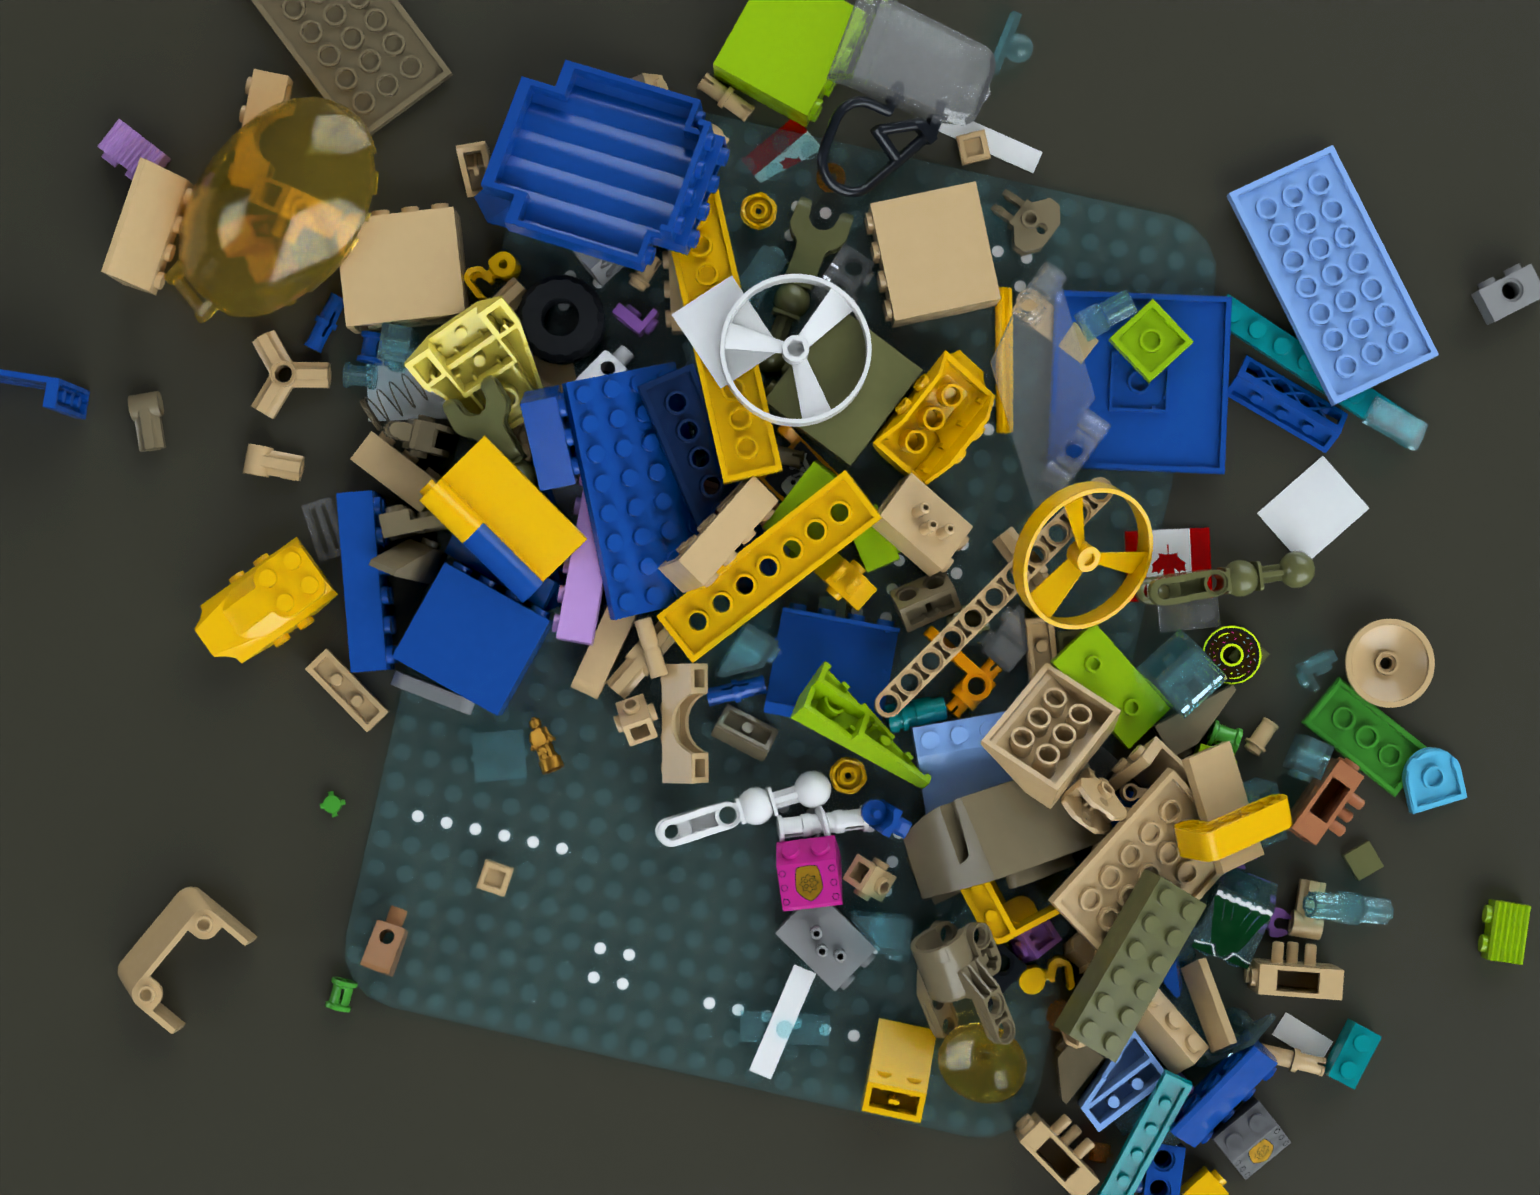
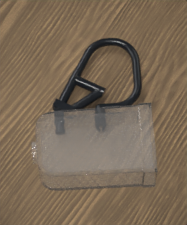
(910, 67)

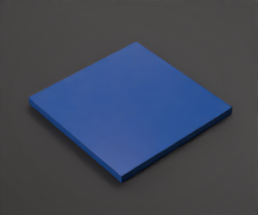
(1182, 413)

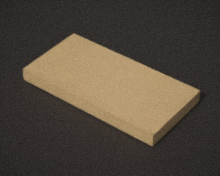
(1218, 791)

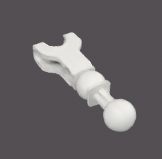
(752, 807)

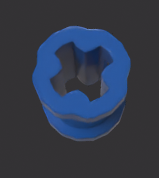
(370, 348)

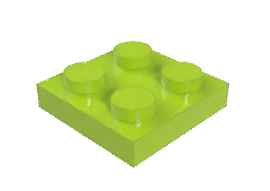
(1150, 341)

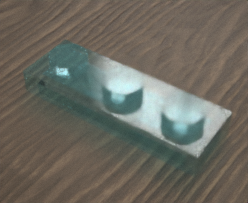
(807, 1030)

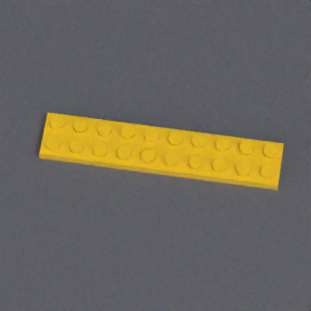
(741, 439)

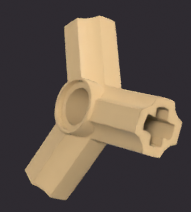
(275, 358)

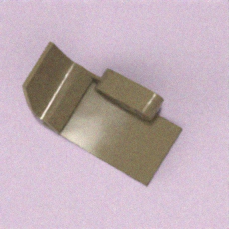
(991, 838)

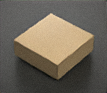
(973, 147)
(495, 877)

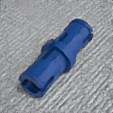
(325, 323)
(736, 690)

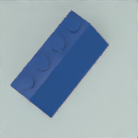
(1221, 1092)

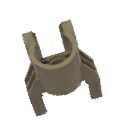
(958, 971)

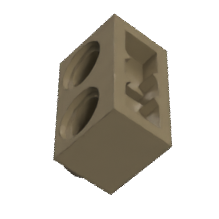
(925, 600)

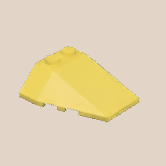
(472, 346)

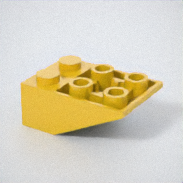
(898, 1070)

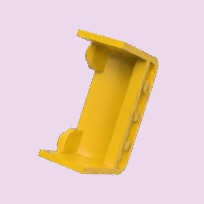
(1003, 917)

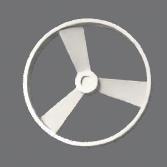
(795, 349)

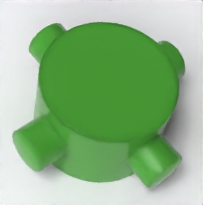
(332, 804)

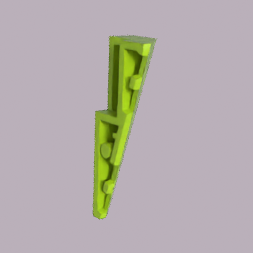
(836, 714)

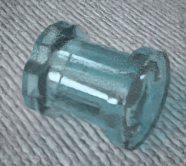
(360, 375)

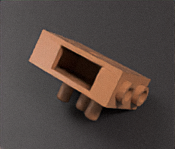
(1325, 801)

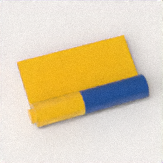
(502, 518)

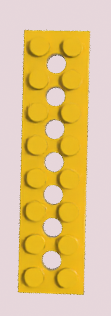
(789, 569)

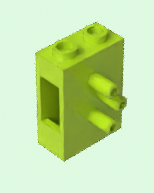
(812, 481)

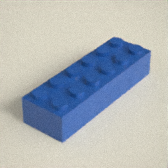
(364, 586)

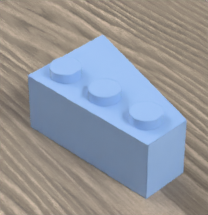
(1121, 1083)

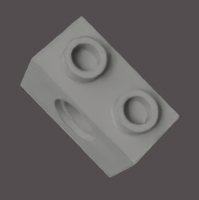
(1491, 300)

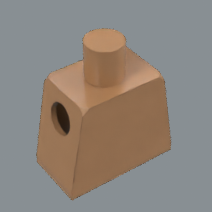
(383, 956)

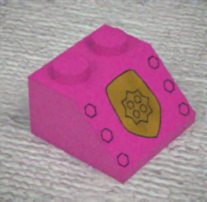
(809, 873)

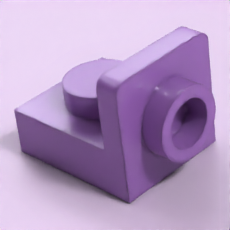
(630, 318)
(1035, 941)

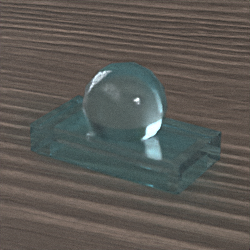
(1014, 46)

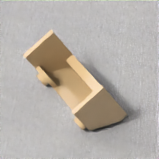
(187, 911)

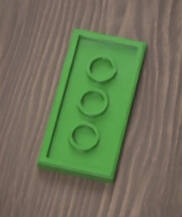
(1363, 735)

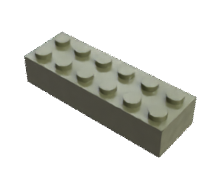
(1130, 965)

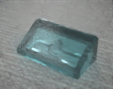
(1395, 423)

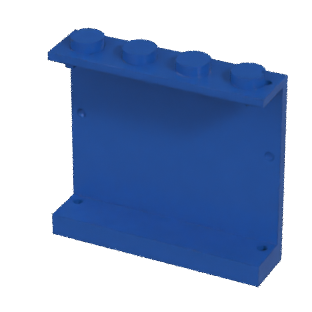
(59, 394)
(854, 648)

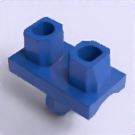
(885, 818)

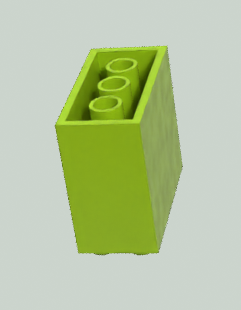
(784, 54)

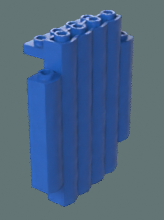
(606, 166)

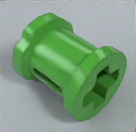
(1219, 733)
(343, 1004)

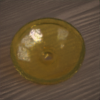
(978, 1074)

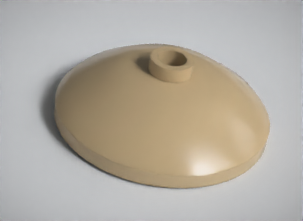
(1409, 666)

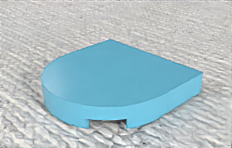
(1432, 780)

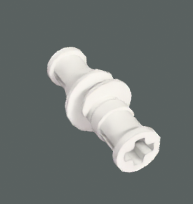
(820, 823)

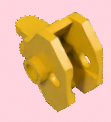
(846, 581)

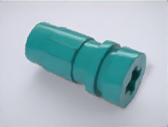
(917, 713)

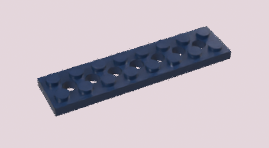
(679, 451)

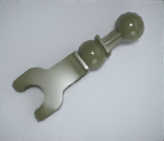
(811, 249)
(491, 423)
(1237, 578)

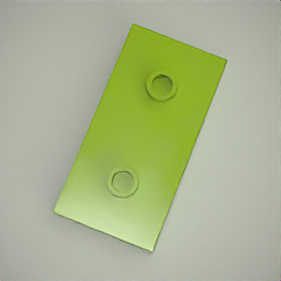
(1105, 671)

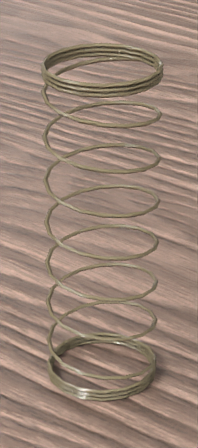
(370, 413)

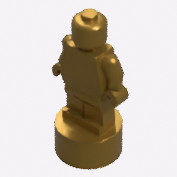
(541, 741)

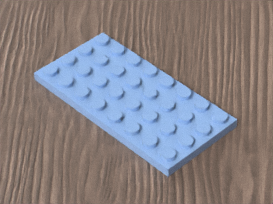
(1332, 275)

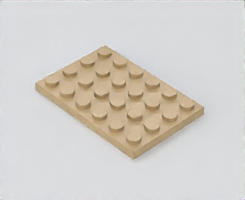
(1142, 841)

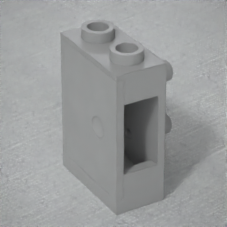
(827, 944)

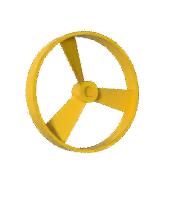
(1080, 558)

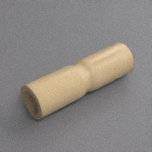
(652, 652)

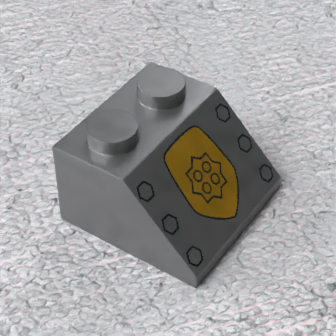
(1250, 1137)

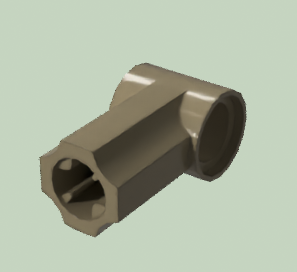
(147, 413)

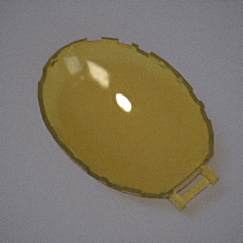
(276, 209)

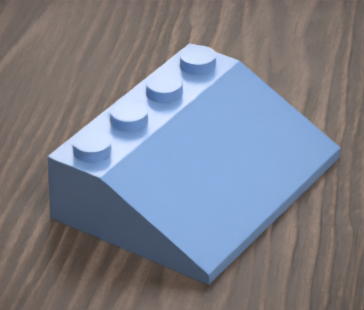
(956, 758)

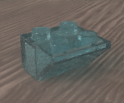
(1182, 673)

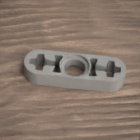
(432, 692)

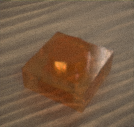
(1054, 1012)

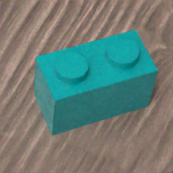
(1351, 1053)

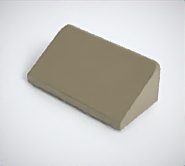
(744, 732)

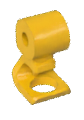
(501, 266)
(1034, 976)

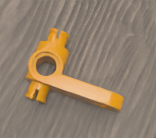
(962, 696)

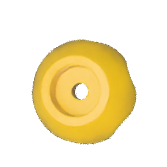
(765, 204)
(852, 784)

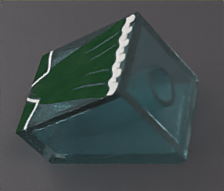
(1236, 917)

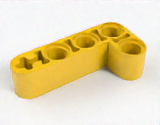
(1234, 830)

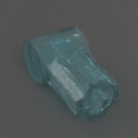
(1100, 317)

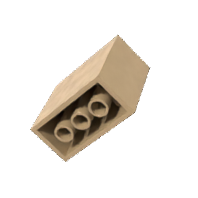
(932, 255)
(405, 270)

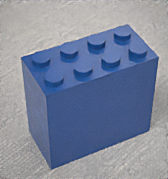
(473, 637)

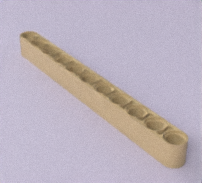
(986, 611)

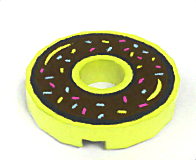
(1247, 645)

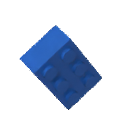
(550, 437)

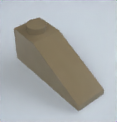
(412, 560)
(1182, 733)

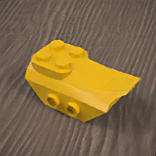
(937, 419)
(265, 604)

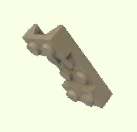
(403, 523)

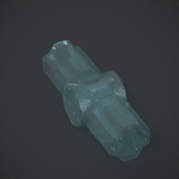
(1347, 908)

